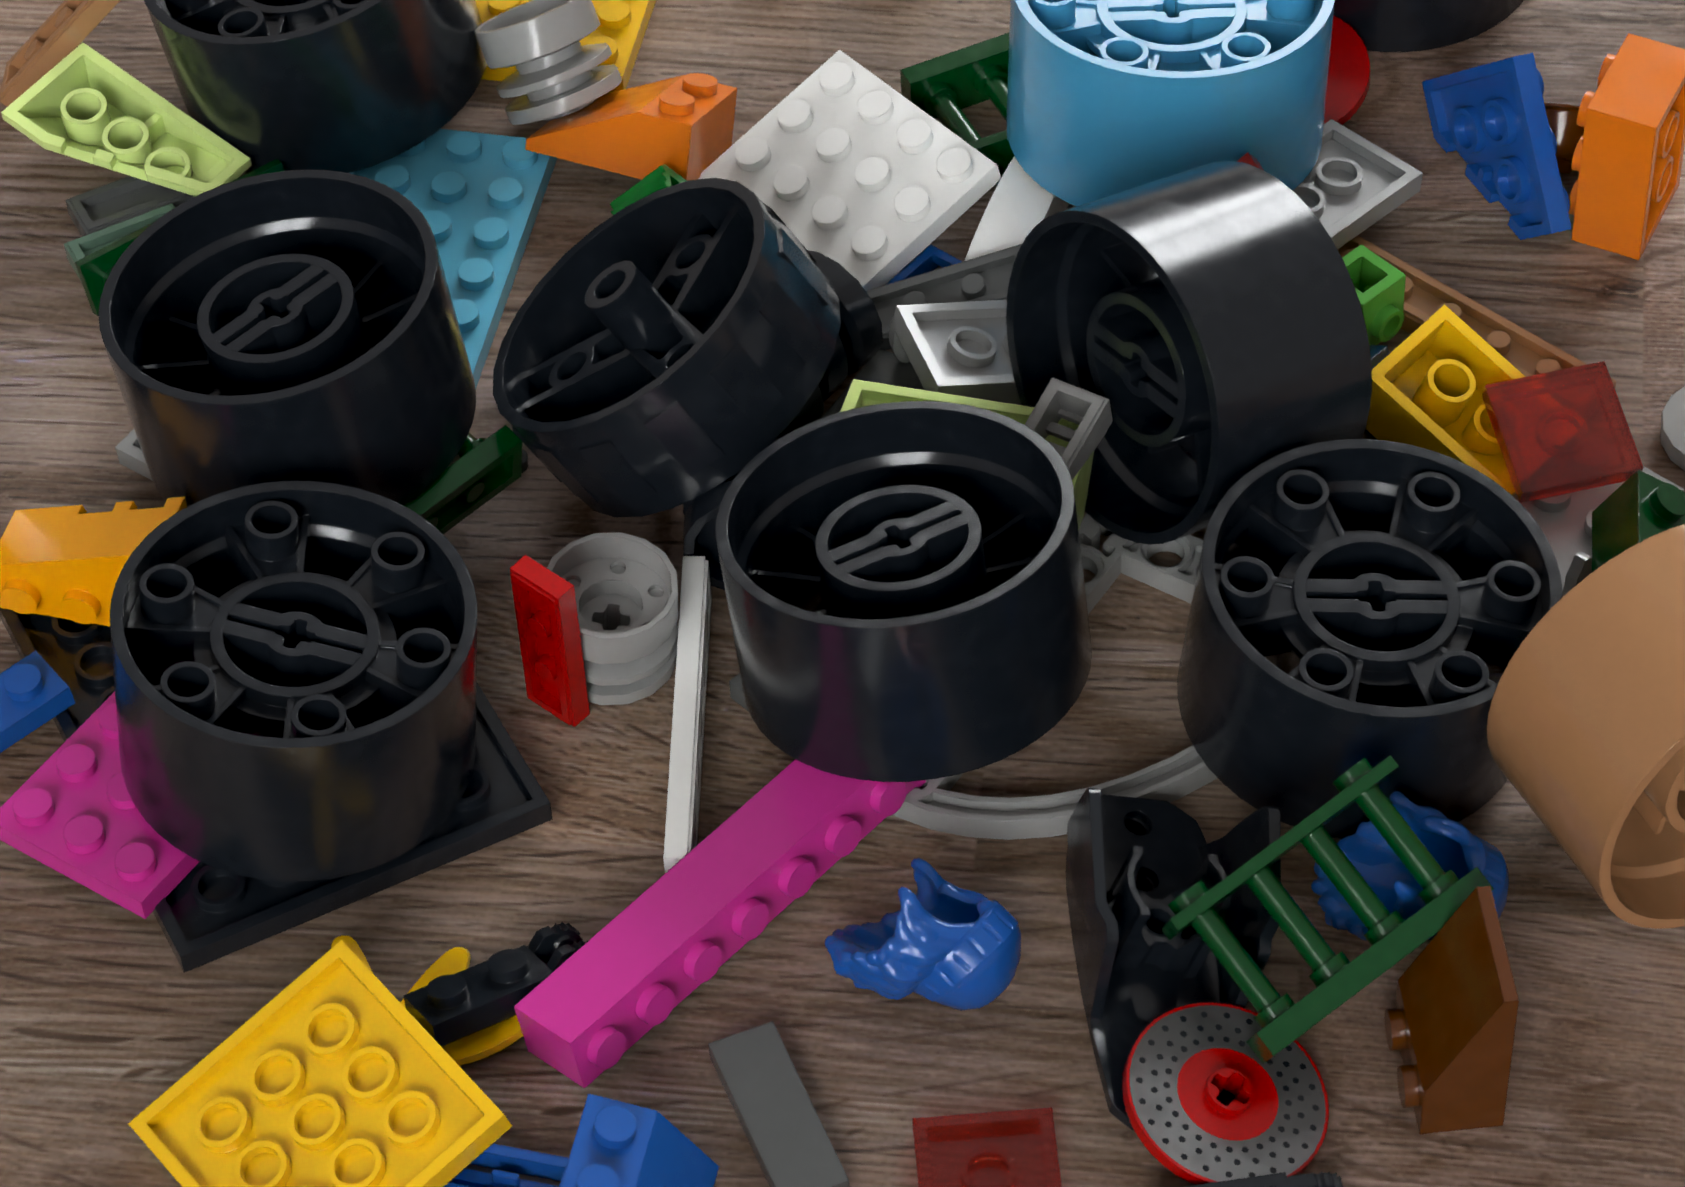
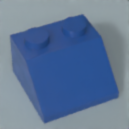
(633, 1148)

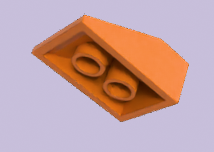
(639, 128)

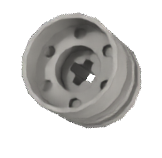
(552, 67)
(624, 614)

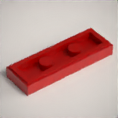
(550, 641)

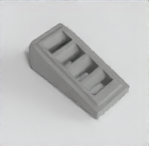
(1077, 406)

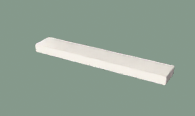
(688, 711)

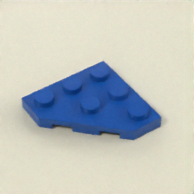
(1503, 133)

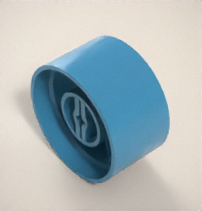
(1164, 86)

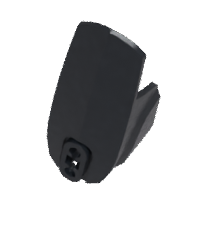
(1121, 954)

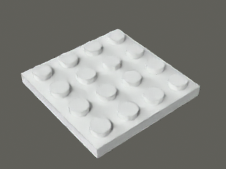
(857, 170)

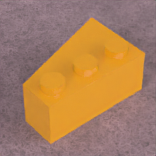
(69, 560)

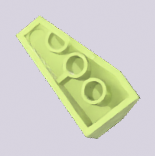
(118, 123)

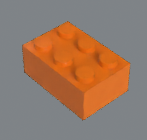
(1629, 147)

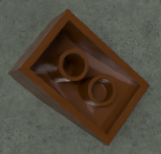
(1457, 1023)

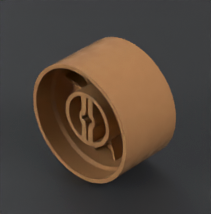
(1597, 728)

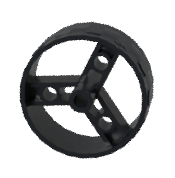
(667, 348)

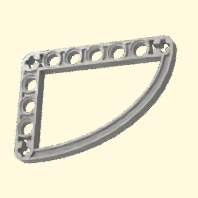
(1048, 815)

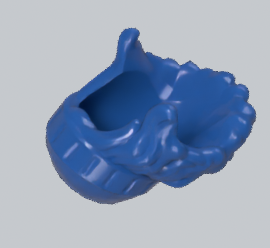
(1389, 878)
(938, 945)

